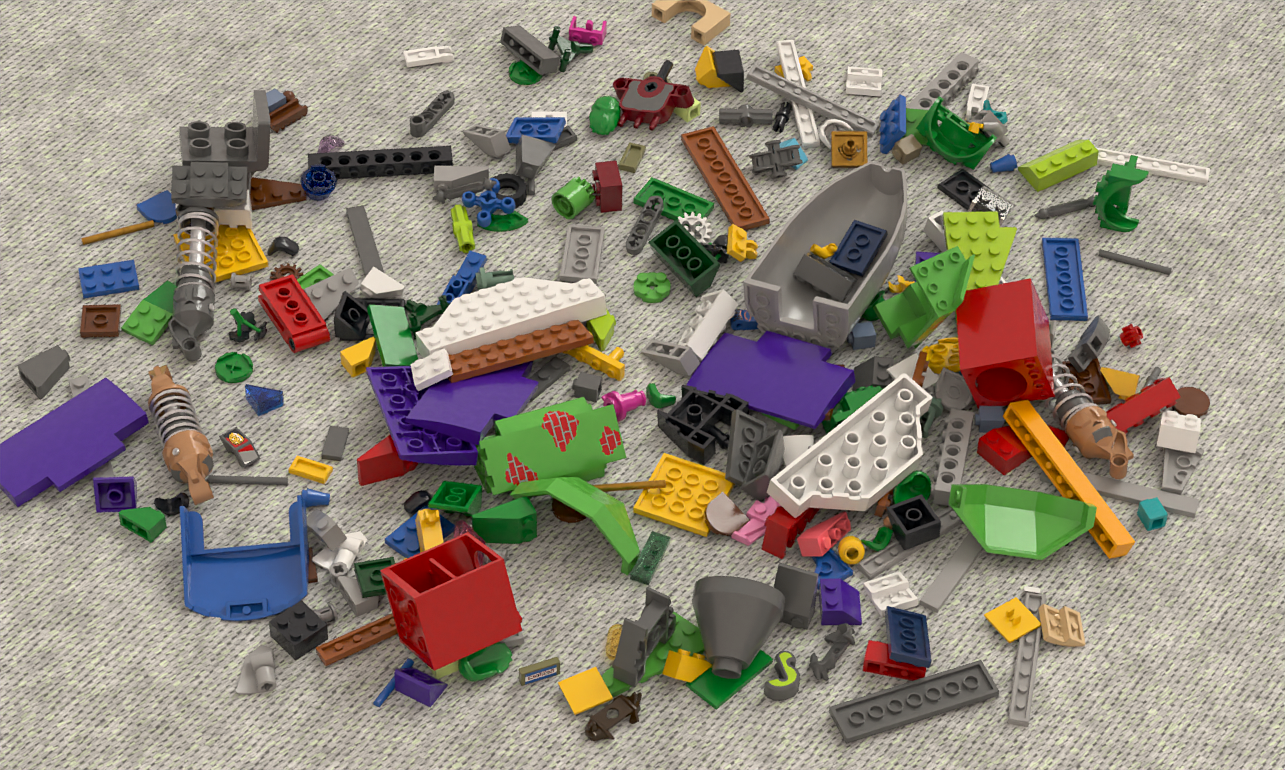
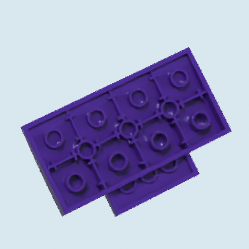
(775, 376)
(396, 398)
(474, 404)
(69, 442)

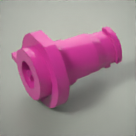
(624, 402)

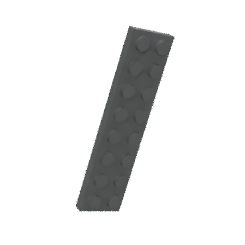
(913, 701)

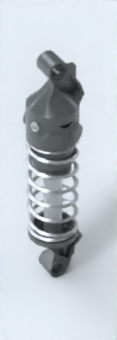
(195, 287)

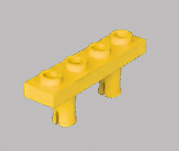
(599, 361)

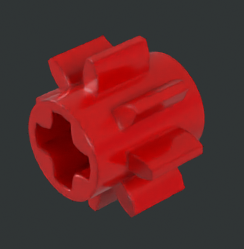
(1131, 336)

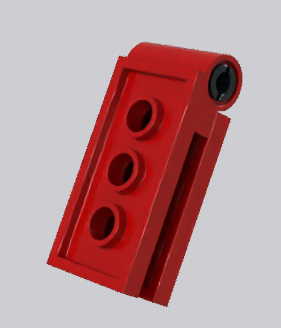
(293, 313)

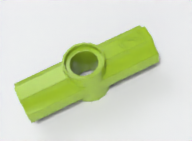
(462, 228)

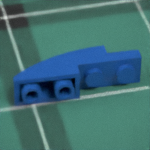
(465, 278)

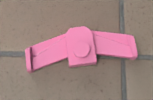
(755, 527)

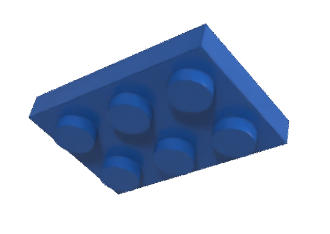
(892, 124)
(542, 128)
(108, 279)
(405, 538)

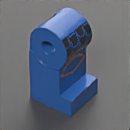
(743, 321)

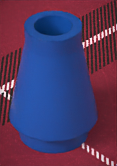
(1004, 164)
(315, 498)

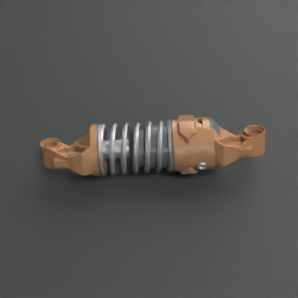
(183, 442)

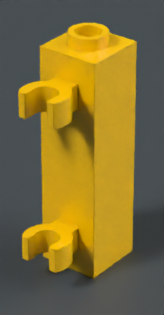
(428, 529)

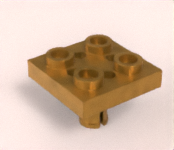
(849, 142)

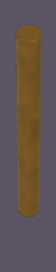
(117, 232)
(631, 486)

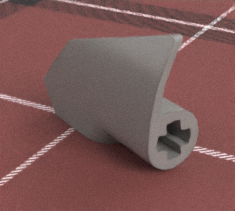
(257, 672)

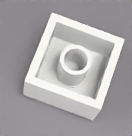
(1179, 431)

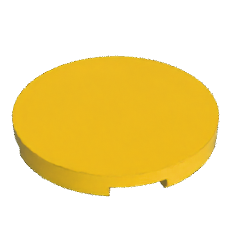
(943, 354)

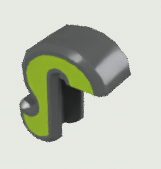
(788, 681)

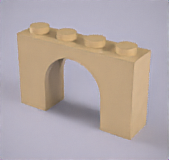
(713, 19)

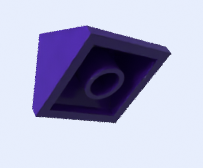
(115, 493)
(418, 685)

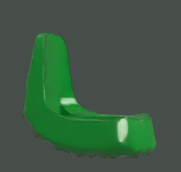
(657, 399)
(881, 540)

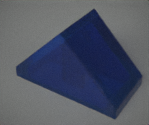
(263, 399)

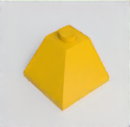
(706, 70)
(1121, 382)

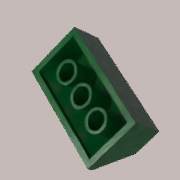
(685, 257)

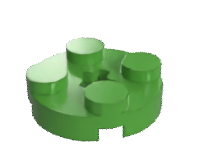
(658, 280)

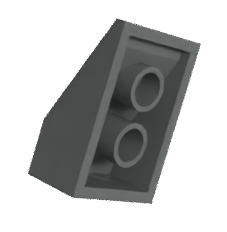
(800, 594)

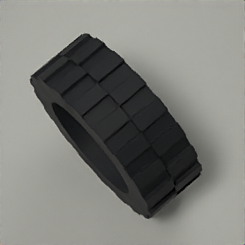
(515, 182)

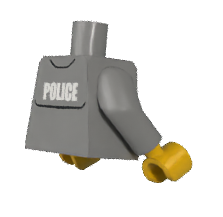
(989, 124)

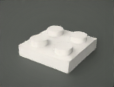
(431, 369)

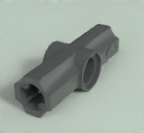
(745, 116)

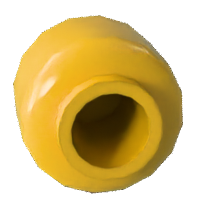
(851, 550)

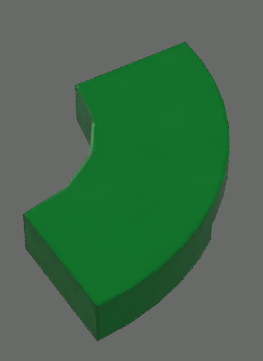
(506, 222)

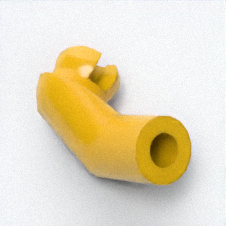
(824, 252)

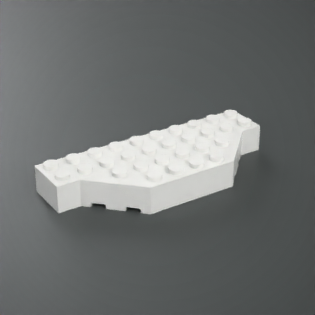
(510, 311)
(859, 456)

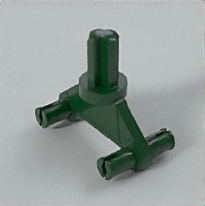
(567, 48)
(423, 313)

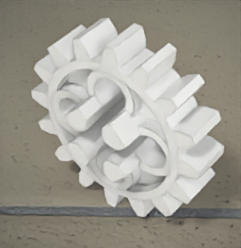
(703, 231)

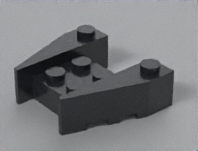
(694, 416)

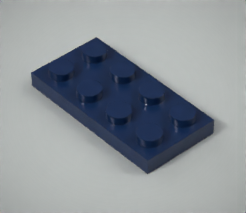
(907, 637)

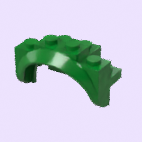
(952, 136)
(1116, 190)
(849, 404)

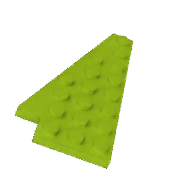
(979, 235)

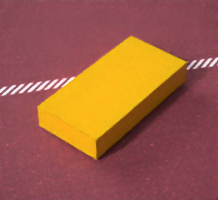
(310, 469)

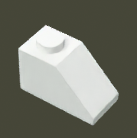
(380, 285)

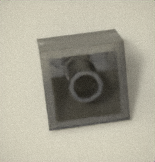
(989, 201)

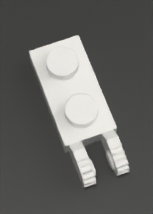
(428, 56)
(977, 96)

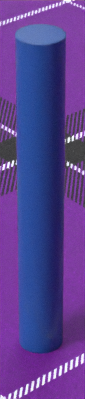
(390, 686)

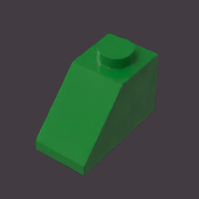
(143, 522)

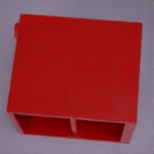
(1005, 344)
(449, 603)

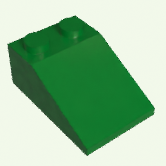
(458, 498)
(507, 523)

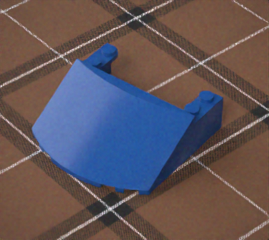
(244, 580)

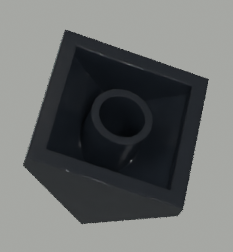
(729, 68)
(350, 319)

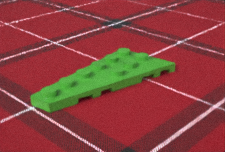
(684, 637)

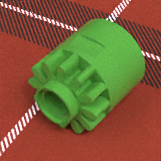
(573, 198)

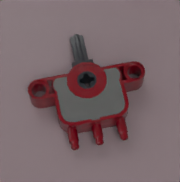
(651, 98)

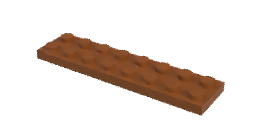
(725, 178)
(519, 350)

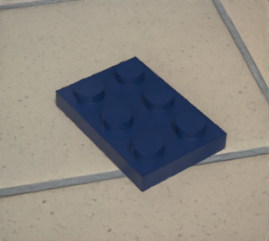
(858, 248)

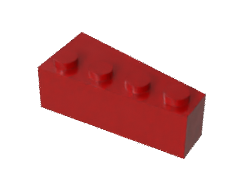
(1142, 405)
(783, 529)

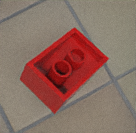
(1002, 449)
(382, 463)

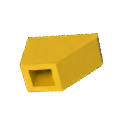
(358, 357)
(685, 667)

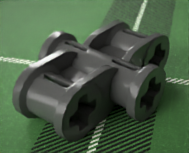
(775, 159)

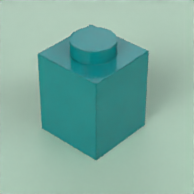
(1152, 514)

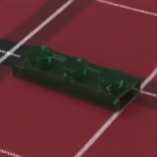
(650, 558)

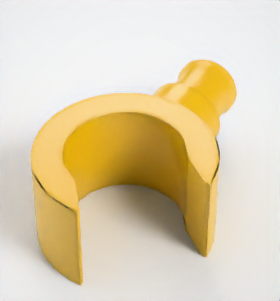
(900, 287)

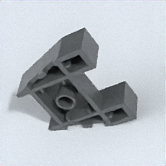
(642, 636)

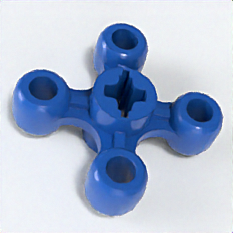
(488, 203)

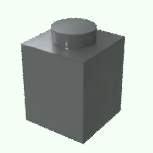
(587, 386)

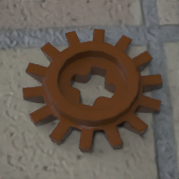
(283, 270)

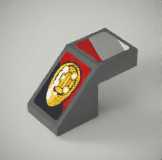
(241, 446)

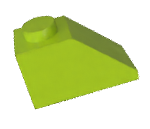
(602, 329)

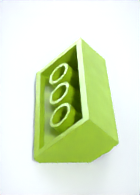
(1060, 164)

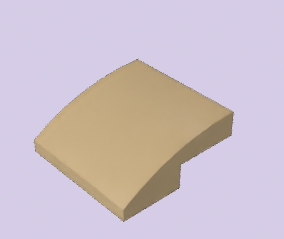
(1061, 626)

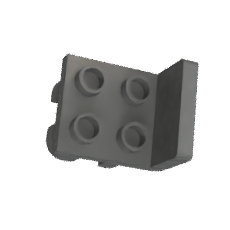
(232, 143)

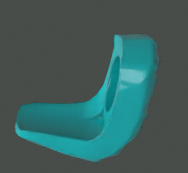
(1002, 116)

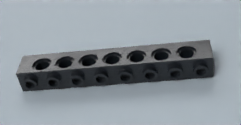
(383, 161)

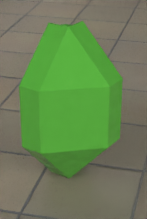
(604, 511)
(1020, 519)

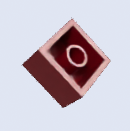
(607, 186)

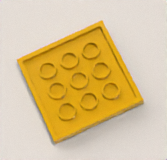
(236, 251)
(686, 494)

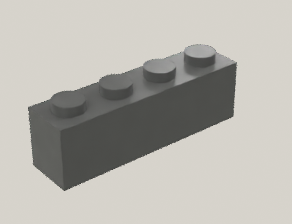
(529, 49)

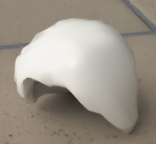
(829, 126)

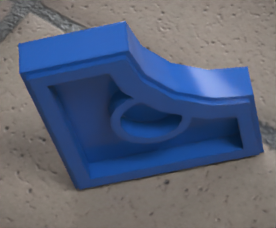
(831, 567)

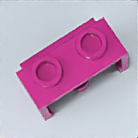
(587, 34)

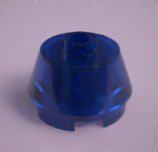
(318, 182)

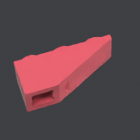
(824, 536)

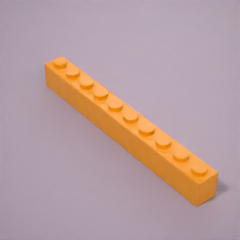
(1067, 476)

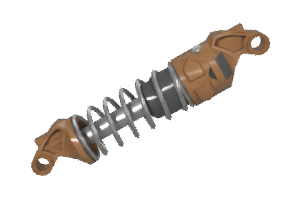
(1088, 423)

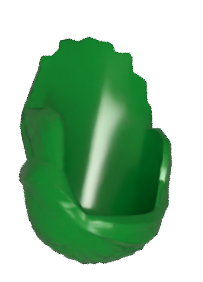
(604, 115)
(912, 486)
(485, 662)

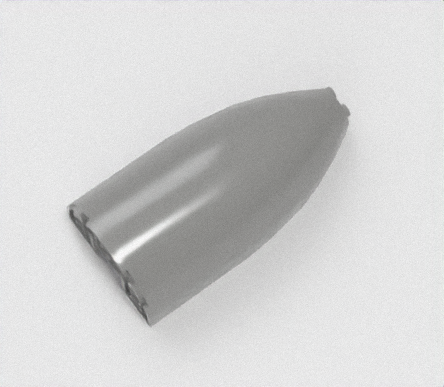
(795, 308)

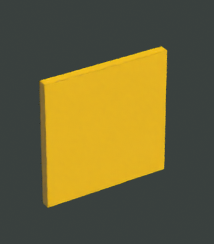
(1012, 620)
(585, 690)

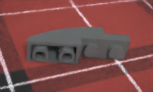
(1091, 344)

